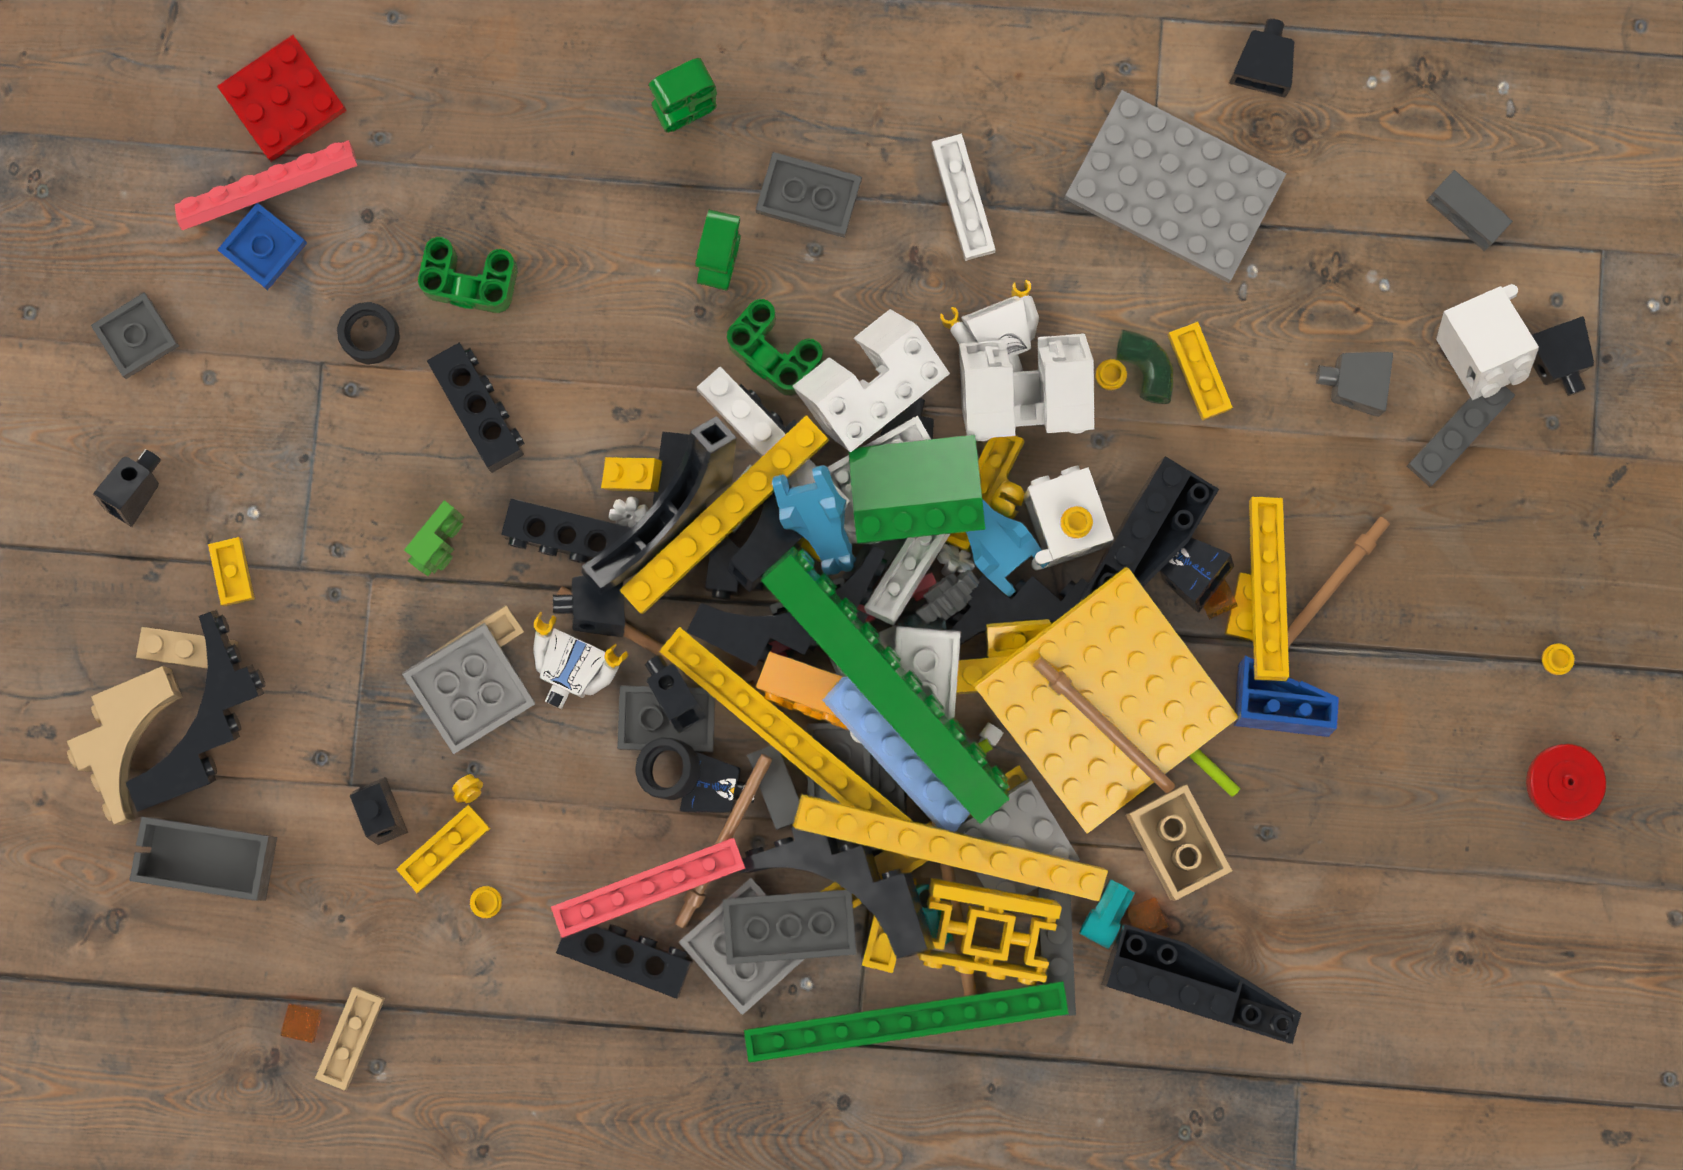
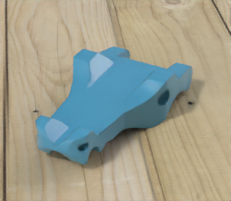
(818, 516)
(1001, 548)

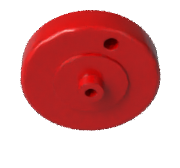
(1566, 782)

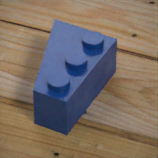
(1283, 704)

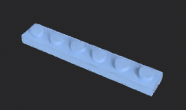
(895, 755)

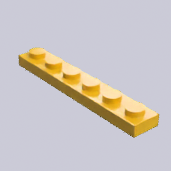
(1268, 589)

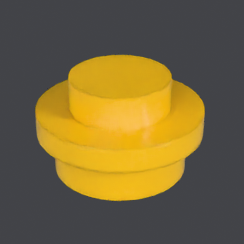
(1111, 374)
(1076, 522)
(1558, 659)
(467, 789)
(485, 902)

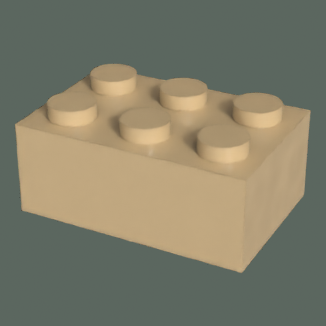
(1178, 843)

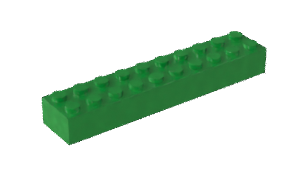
(886, 684)

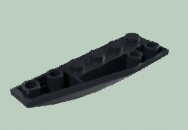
(1155, 525)
(1195, 983)

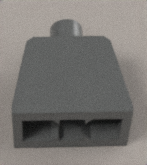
(1359, 380)

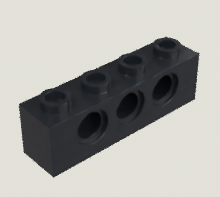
(447, 368)
(523, 515)
(668, 982)

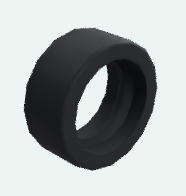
(358, 311)
(645, 764)

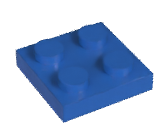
(262, 246)

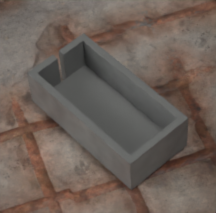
(204, 859)

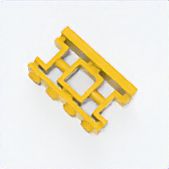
(993, 907)

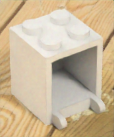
(1487, 342)
(1046, 504)

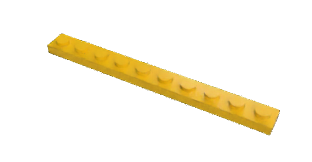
(774, 726)
(949, 847)

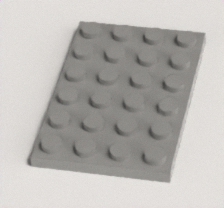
(1175, 186)

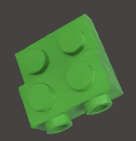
(429, 547)

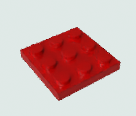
(281, 98)

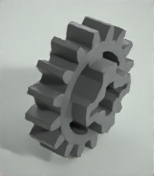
(947, 596)

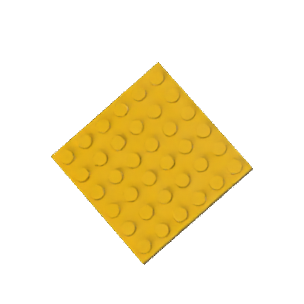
(1133, 673)

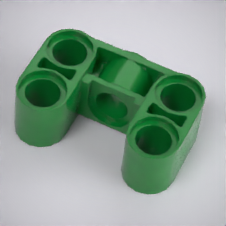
(683, 95)
(718, 249)
(463, 289)
(763, 357)

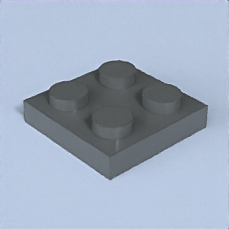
(135, 335)

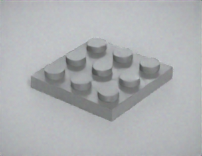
(468, 688)
(1022, 823)
(742, 982)

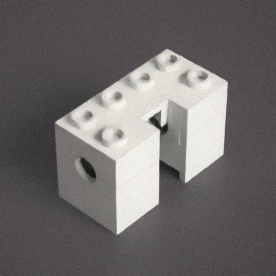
(1053, 395)
(857, 409)

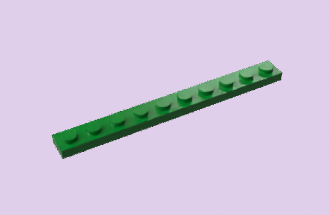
(906, 1021)

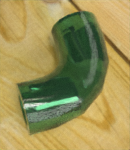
(1152, 362)

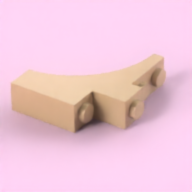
(109, 749)

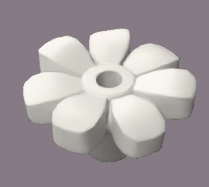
(627, 513)
(954, 560)

